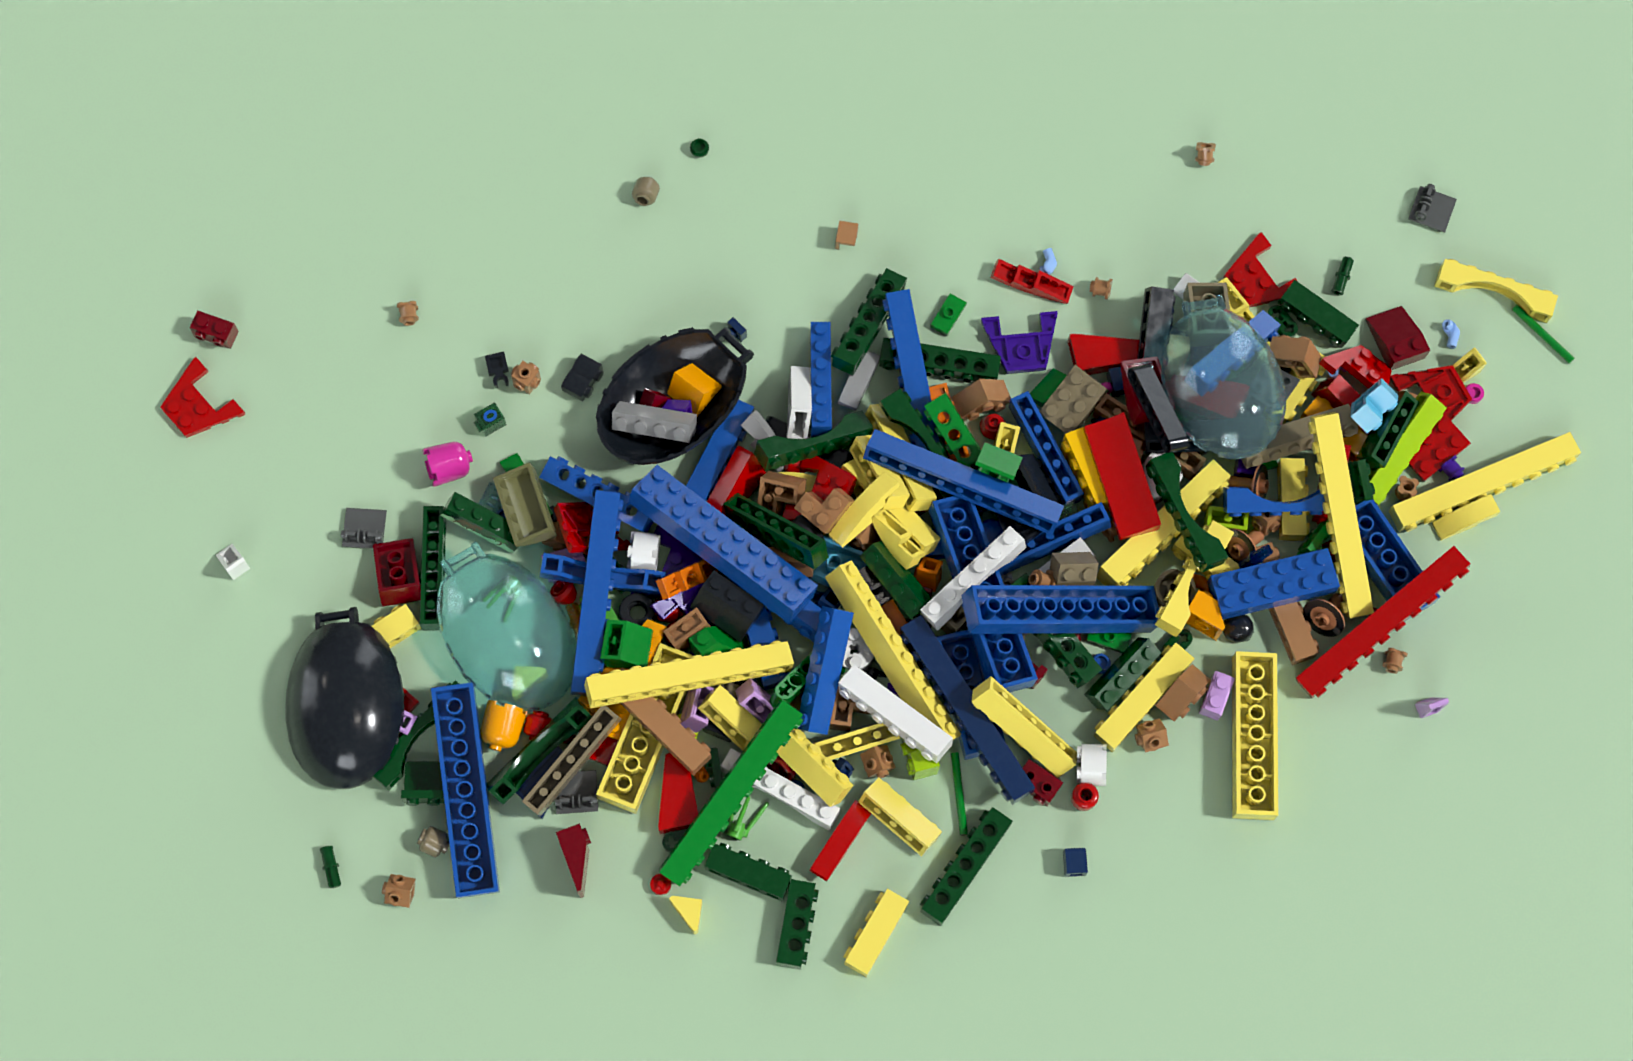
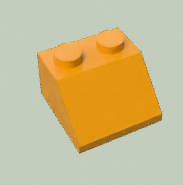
(1206, 615)

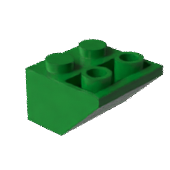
(998, 461)
(626, 644)

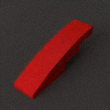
(1032, 282)
(840, 841)

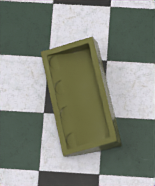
(524, 506)

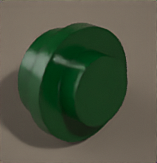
(699, 148)

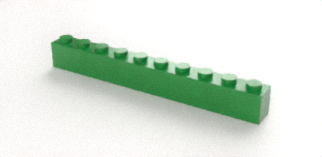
(730, 792)

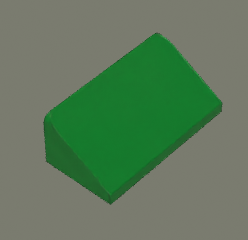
(1047, 387)

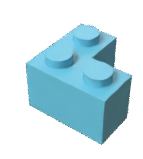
(1370, 406)

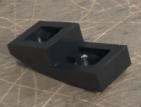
(876, 587)

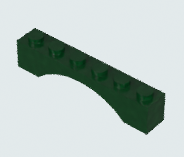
(900, 411)
(781, 451)
(1205, 548)
(559, 729)
(395, 767)

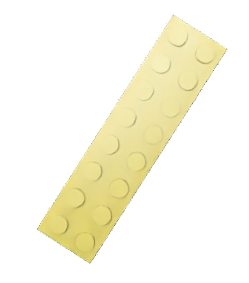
(1142, 549)
(1254, 736)
(638, 750)

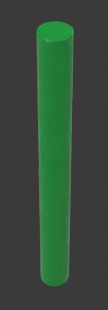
(1543, 334)
(959, 793)

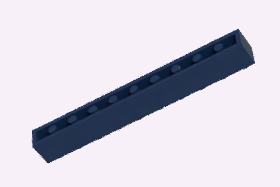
(958, 700)

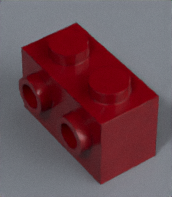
(214, 329)
(1045, 783)

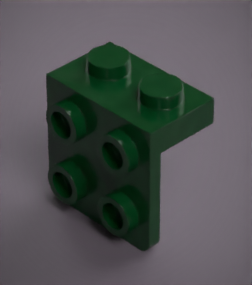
(1359, 476)
(422, 783)

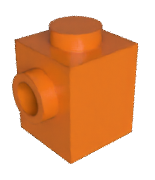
(929, 572)

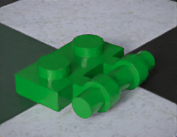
(1315, 538)

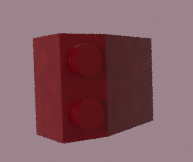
(1398, 338)
(1133, 405)
(397, 572)
(575, 848)

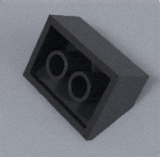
(1031, 478)
(727, 606)

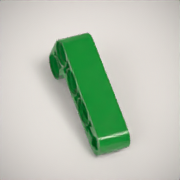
(796, 677)

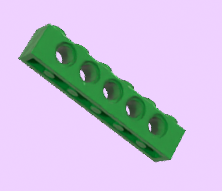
(944, 404)

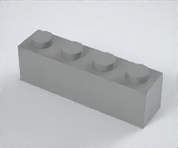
(654, 421)

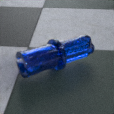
(1256, 557)

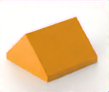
(693, 385)

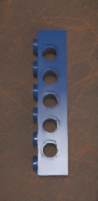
(553, 474)

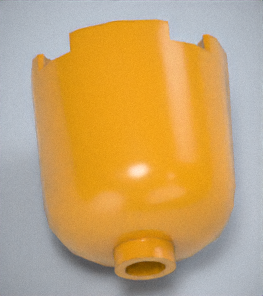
(502, 725)

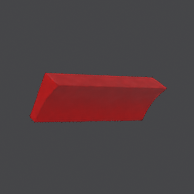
(1122, 477)

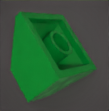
(711, 640)

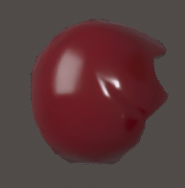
(782, 768)

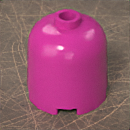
(447, 462)

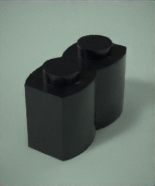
(582, 377)

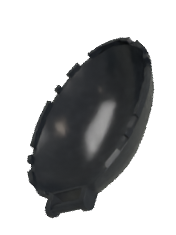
(654, 370)
(344, 702)

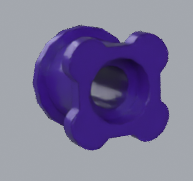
(1452, 469)

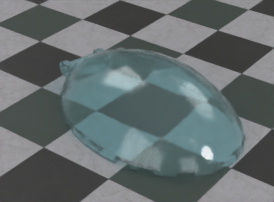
(1222, 380)
(505, 630)

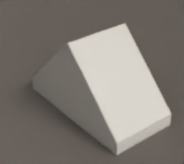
(232, 561)

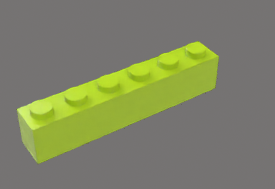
(1418, 429)

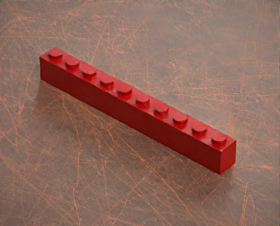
(1383, 621)

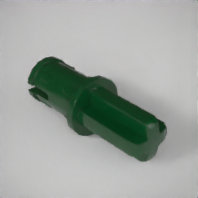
(1342, 276)
(330, 866)

